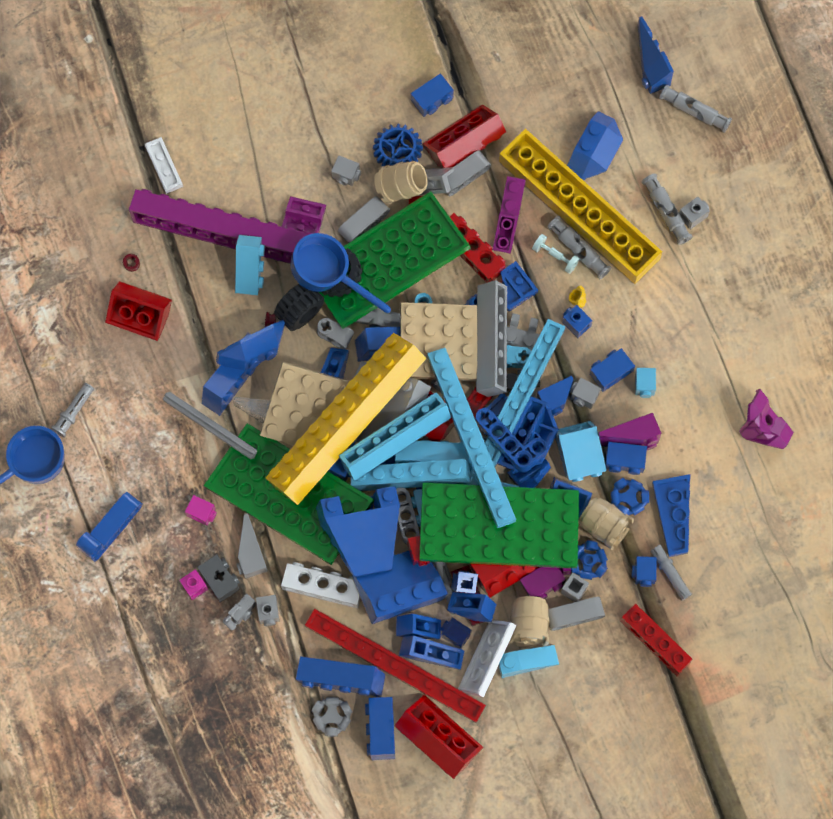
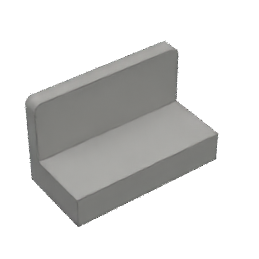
(438, 180)

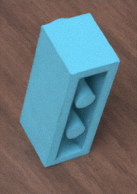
(249, 265)

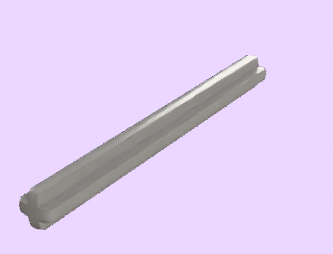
(210, 425)

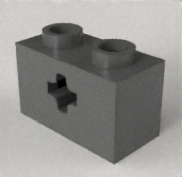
(210, 570)

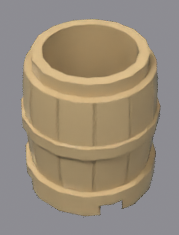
(400, 181)
(605, 522)
(531, 621)

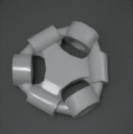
(331, 716)

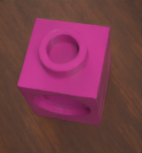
(201, 510)
(193, 584)

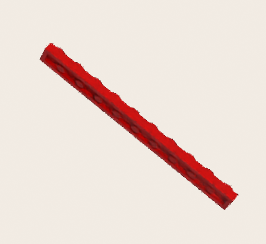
(395, 665)

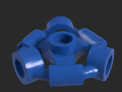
(629, 496)
(590, 560)

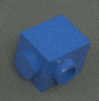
(576, 320)
(645, 571)

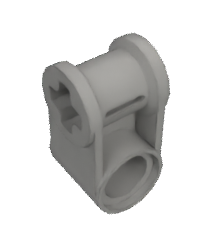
(335, 335)

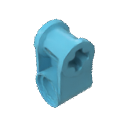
(514, 356)

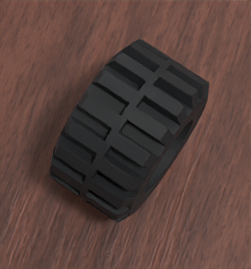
(298, 307)

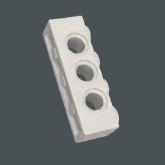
(296, 570)

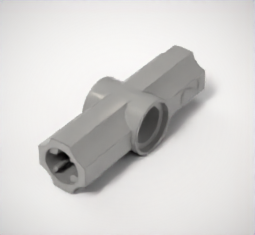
(379, 318)

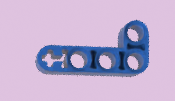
(508, 438)
(110, 527)

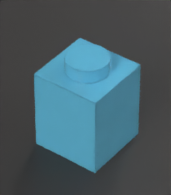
(645, 382)

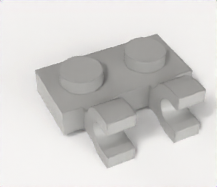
(519, 337)

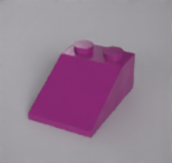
(639, 431)

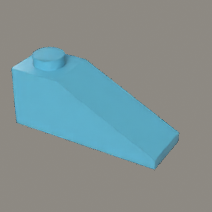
(527, 660)

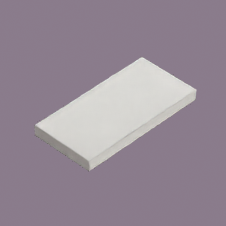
(486, 658)

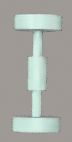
(571, 264)

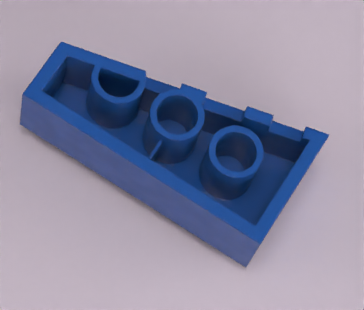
(340, 676)

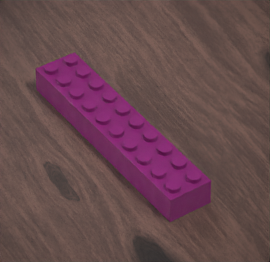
(211, 224)

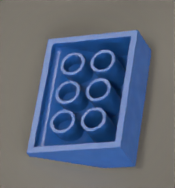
(400, 589)

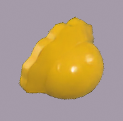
(578, 296)

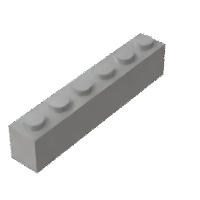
(491, 338)

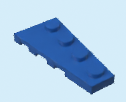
(673, 507)

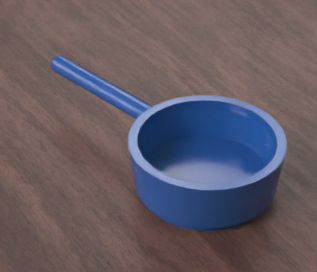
(322, 263)
(34, 455)

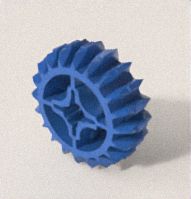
(384, 141)

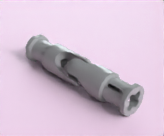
(699, 110)
(662, 202)
(577, 245)

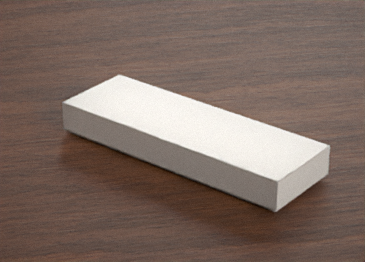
(163, 165)

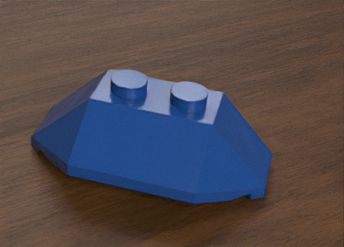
(596, 147)
(253, 349)
(534, 423)

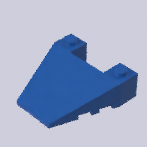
(363, 537)

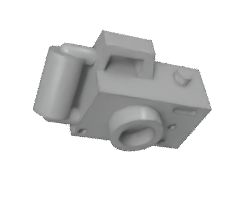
(240, 612)

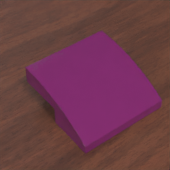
(304, 215)

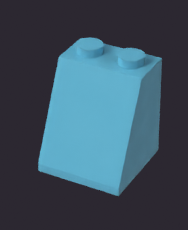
(580, 451)

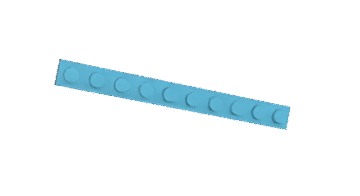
(525, 385)
(471, 438)

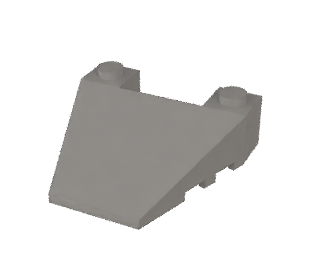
(407, 397)

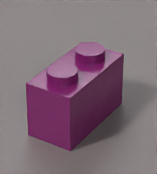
(543, 581)

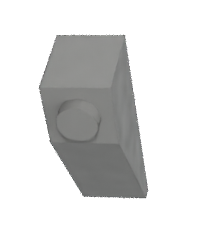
(249, 552)

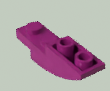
(509, 215)

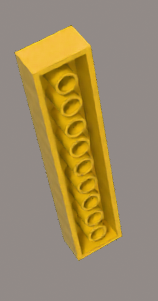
(580, 206)
(345, 418)

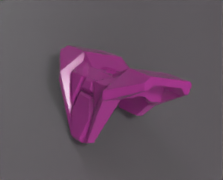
(756, 427)

